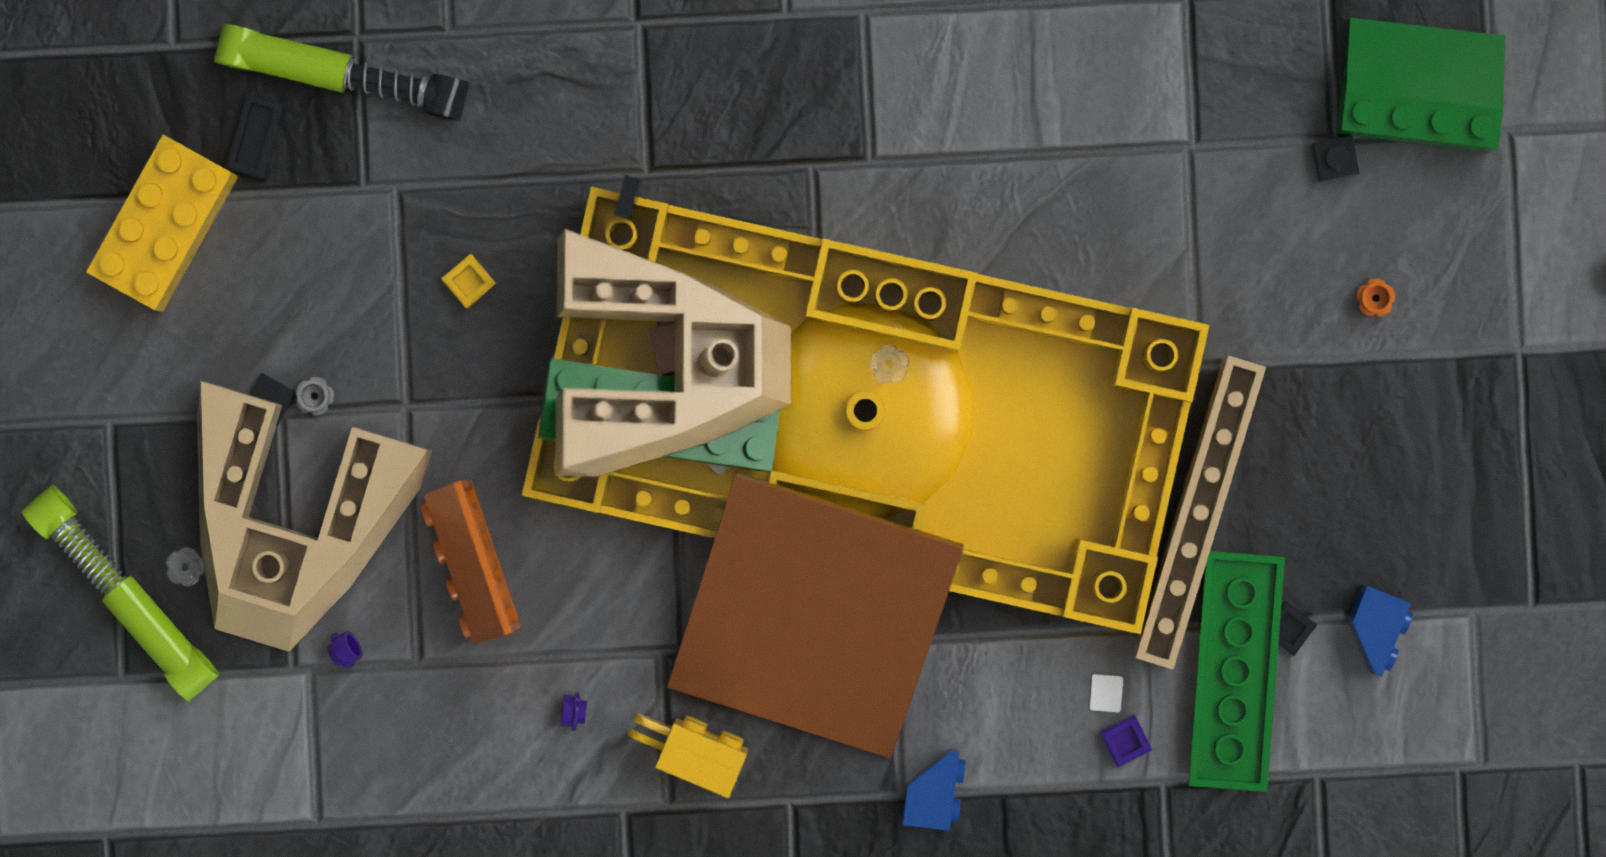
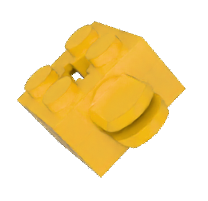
(694, 752)

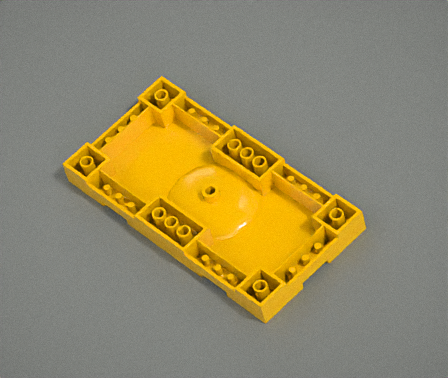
(1021, 426)

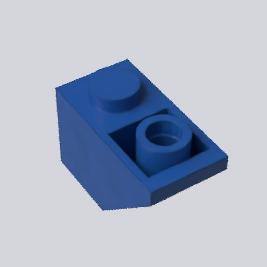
(1376, 626)
(930, 793)

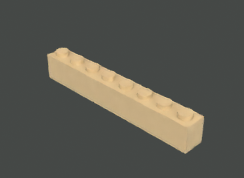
(1198, 511)

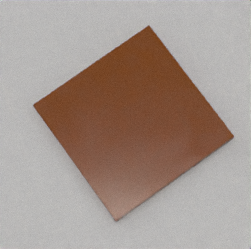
(814, 615)

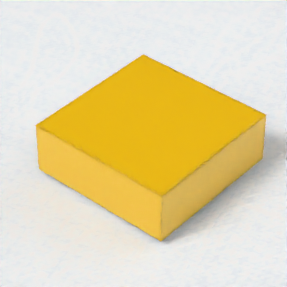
(469, 281)

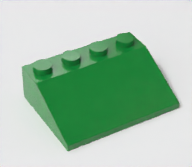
(1422, 85)

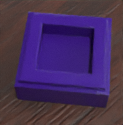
(1125, 740)

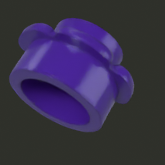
(344, 649)
(573, 711)

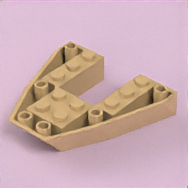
(726, 372)
(269, 578)

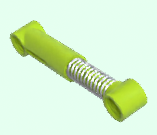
(181, 662)

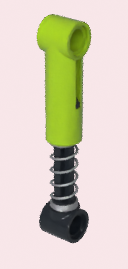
(336, 71)

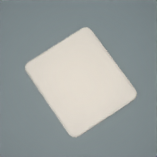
(1106, 693)

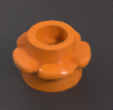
(1386, 298)

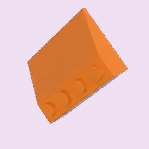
(471, 560)

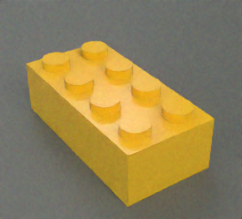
(162, 224)

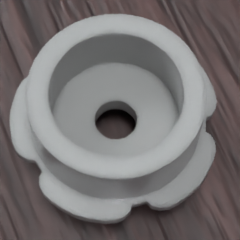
(306, 403)

